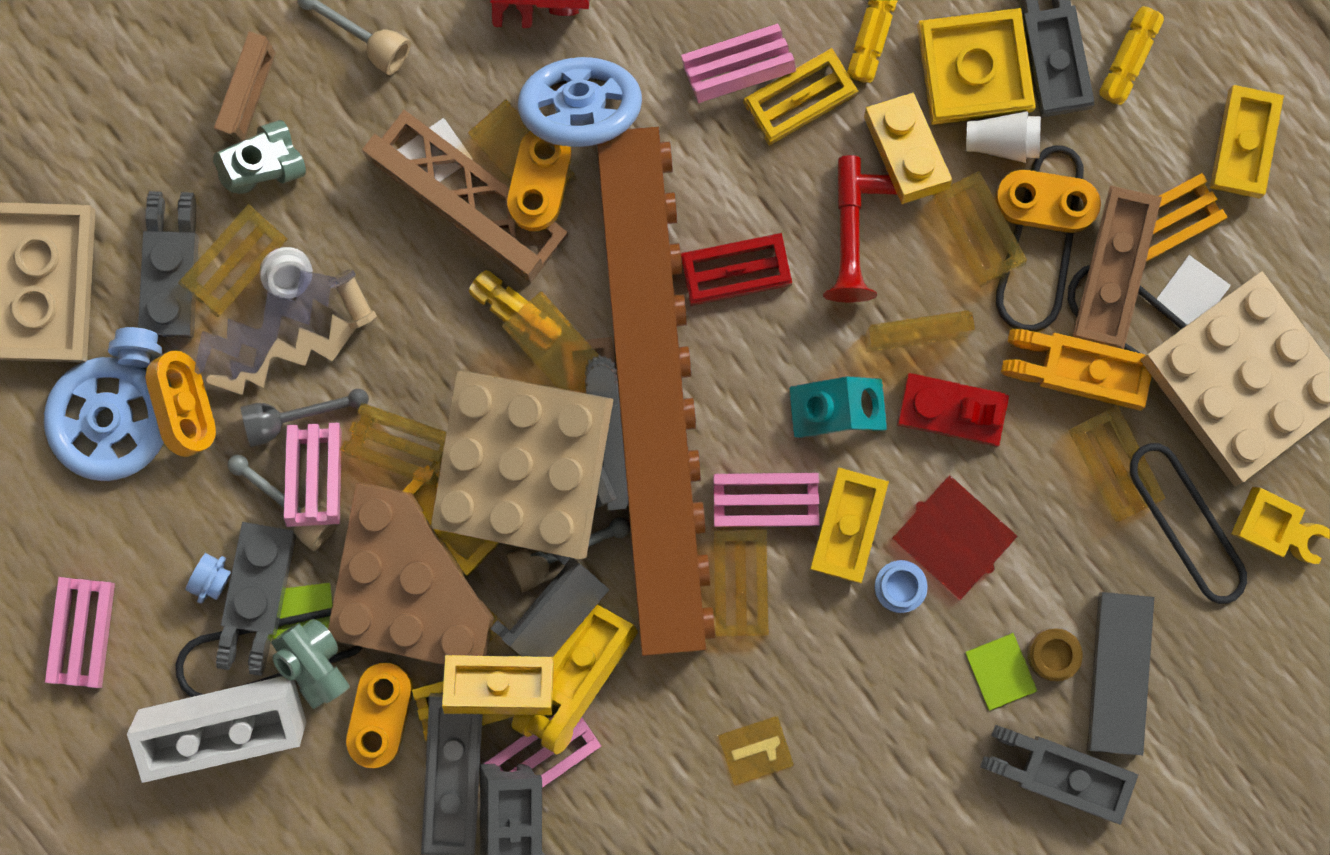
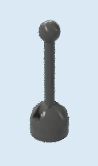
(265, 422)

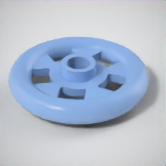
(579, 103)
(63, 431)

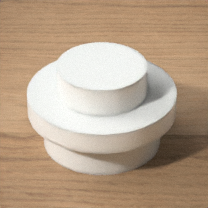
(282, 269)

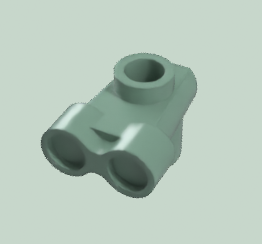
(260, 159)
(304, 657)

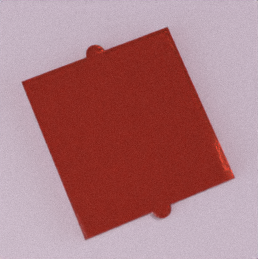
(954, 537)

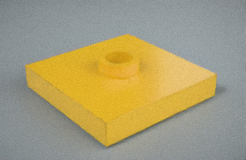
(976, 66)

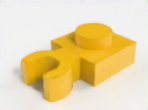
(1274, 526)

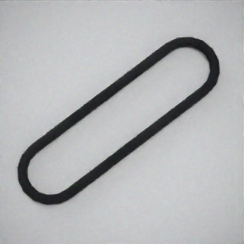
(1170, 534)

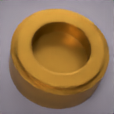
(1055, 654)

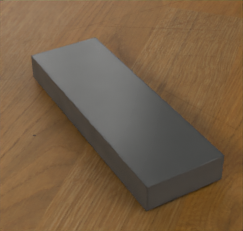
(1120, 673)
(451, 781)

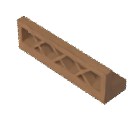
(450, 203)

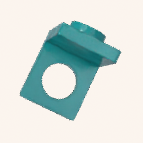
(836, 406)

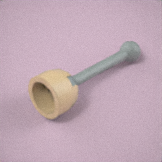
(384, 48)
(312, 536)
(532, 566)

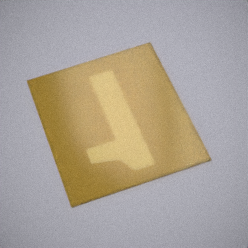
(756, 750)

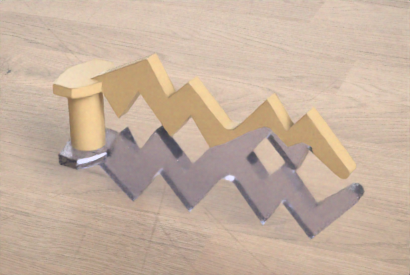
(265, 338)

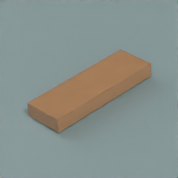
(1116, 267)

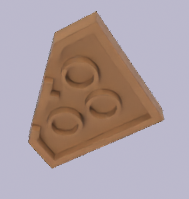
(403, 585)

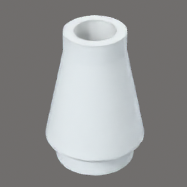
(1006, 136)

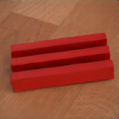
(739, 289)

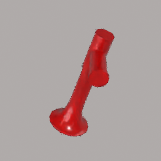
(851, 184)

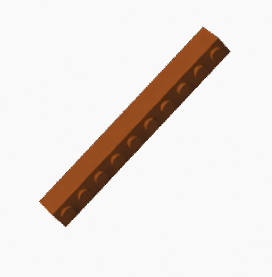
(651, 393)

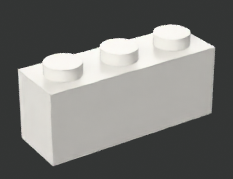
(216, 728)

